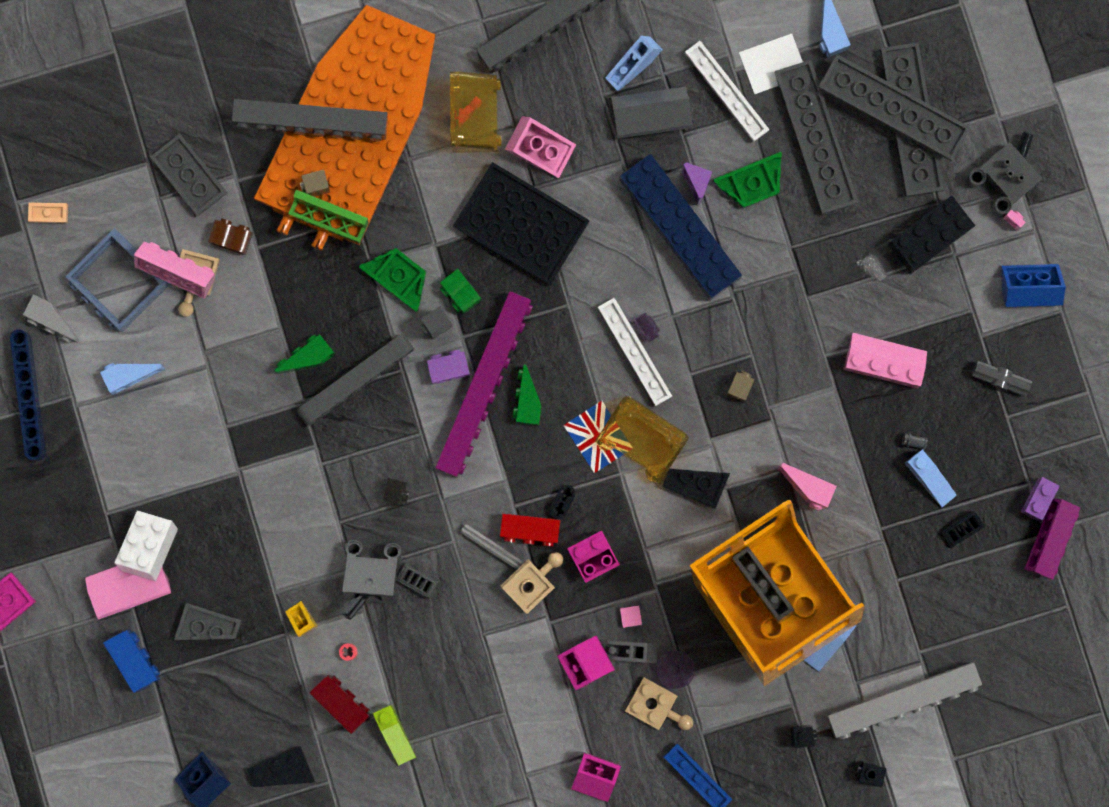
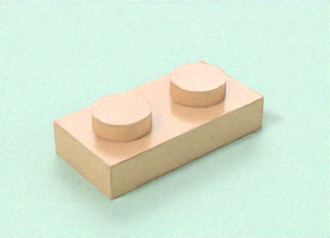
(48, 213)

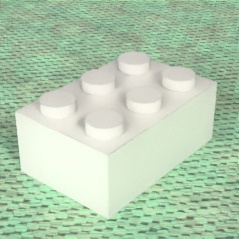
(146, 545)

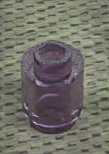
(647, 327)

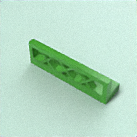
(332, 210)

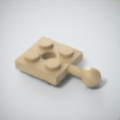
(186, 308)
(540, 585)
(665, 701)

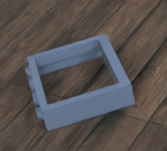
(88, 297)

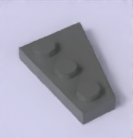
(203, 624)

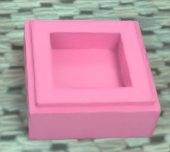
(630, 616)

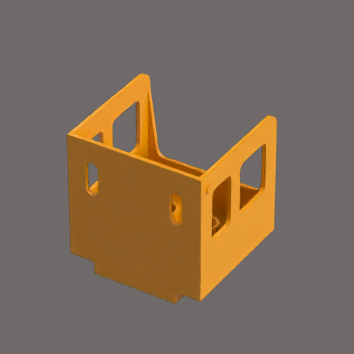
(802, 576)

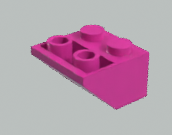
(593, 556)
(586, 663)
(596, 777)

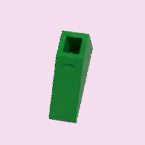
(310, 356)
(529, 405)

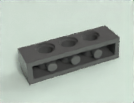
(763, 585)

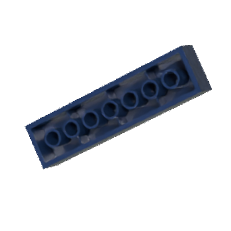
(680, 227)

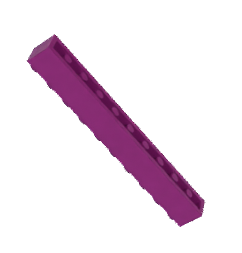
(483, 385)

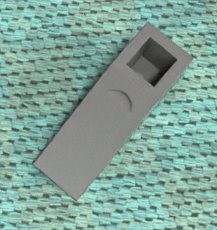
(48, 315)

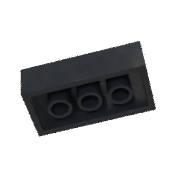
(931, 234)

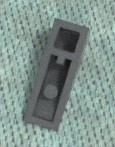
(630, 651)

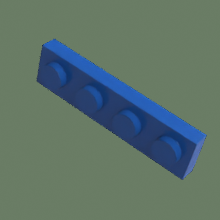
(697, 777)

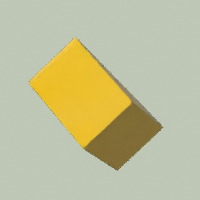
(301, 619)

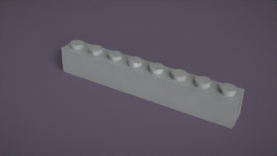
(903, 700)

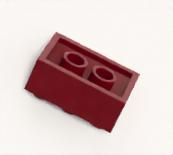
(340, 703)

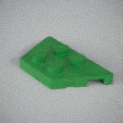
(753, 182)
(398, 276)

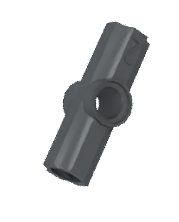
(1001, 378)

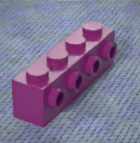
(1052, 538)

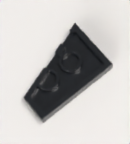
(697, 485)
(282, 770)

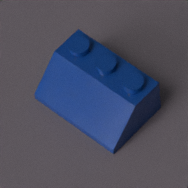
(1032, 285)
(132, 660)

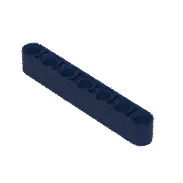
(33, 402)

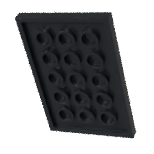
(521, 223)

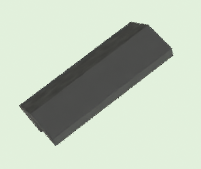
(652, 112)

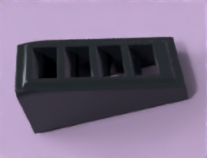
(977, 521)

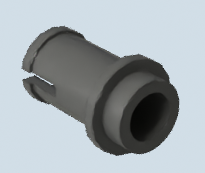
(914, 441)

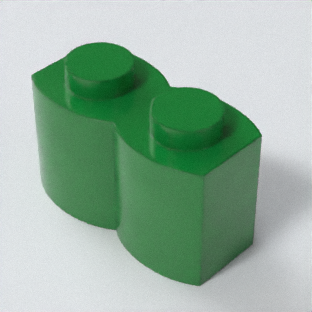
(460, 292)

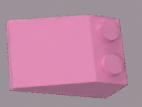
(540, 146)
(810, 488)

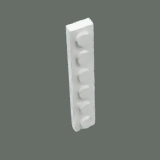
(726, 91)
(634, 352)

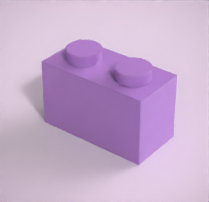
(448, 367)
(1040, 499)

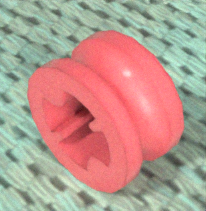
(348, 658)

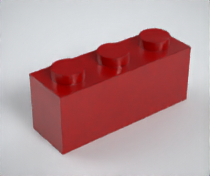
(530, 529)

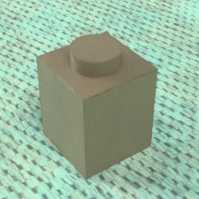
(315, 183)
(740, 386)

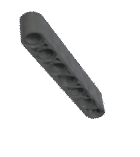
(355, 380)

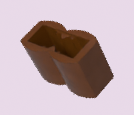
(230, 237)

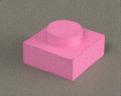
(1015, 219)

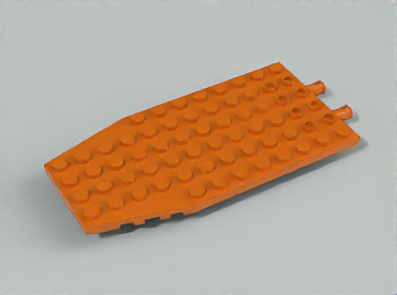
(371, 67)

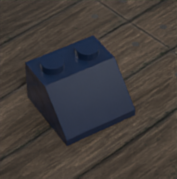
(202, 781)

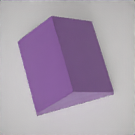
(697, 180)

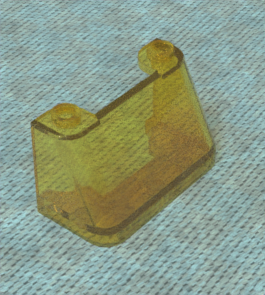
(474, 112)
(643, 437)

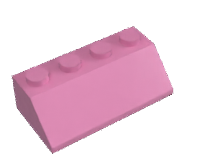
(173, 269)
(886, 360)

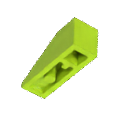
(394, 734)

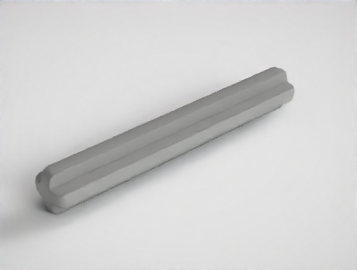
(491, 546)

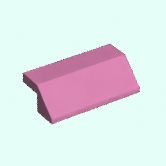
(118, 590)

